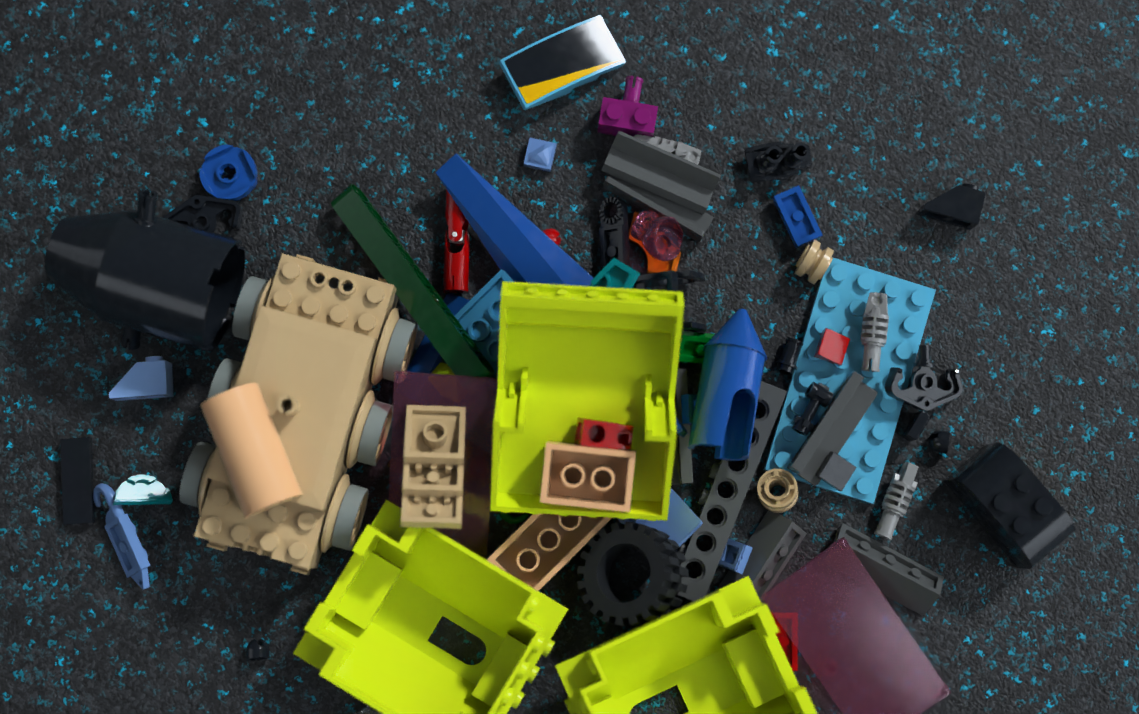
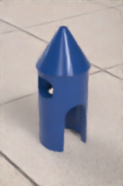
(729, 389)

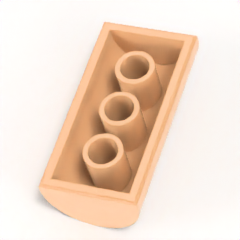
(250, 449)

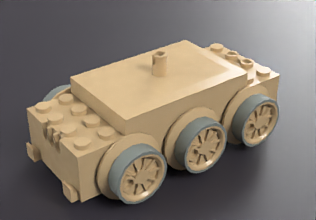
(315, 353)

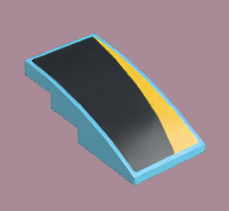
(561, 62)

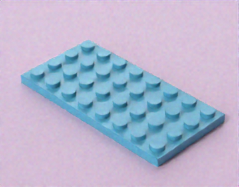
(841, 307)

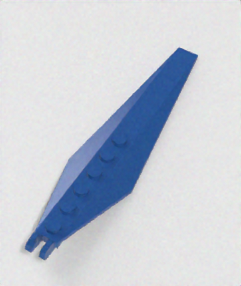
(509, 235)

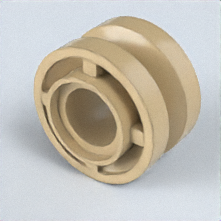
(814, 262)
(777, 503)

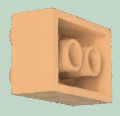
(587, 476)

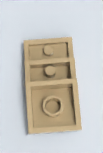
(433, 467)

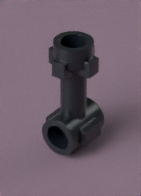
(818, 395)

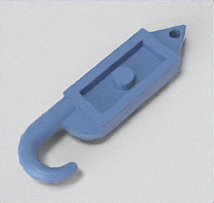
(124, 538)

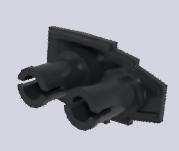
(776, 160)

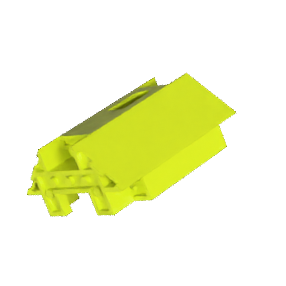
(389, 601)
(713, 649)

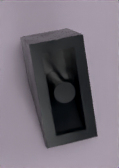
(957, 206)

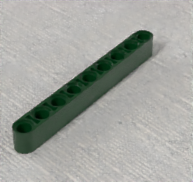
(411, 284)

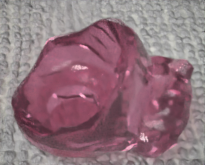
(658, 234)

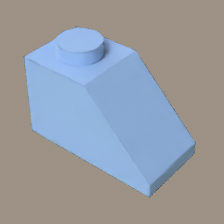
(145, 381)

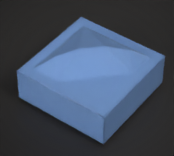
(540, 154)
(735, 556)

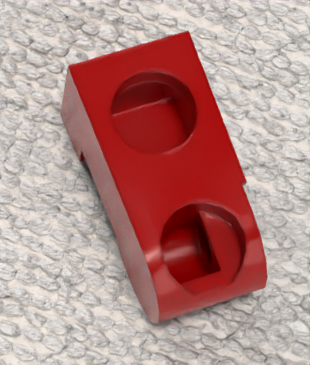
(603, 434)

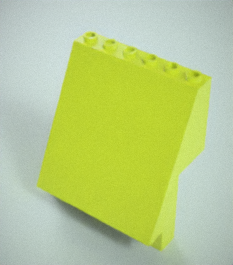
(590, 358)

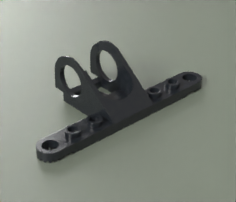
(615, 244)

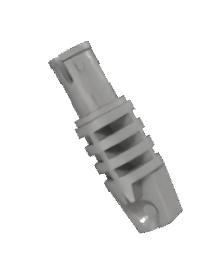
(874, 330)
(897, 500)

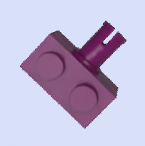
(628, 114)

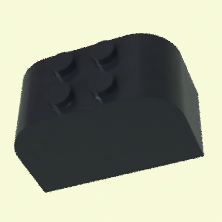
(1011, 504)

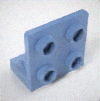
(680, 522)

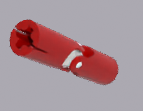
(456, 264)

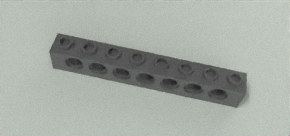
(771, 401)

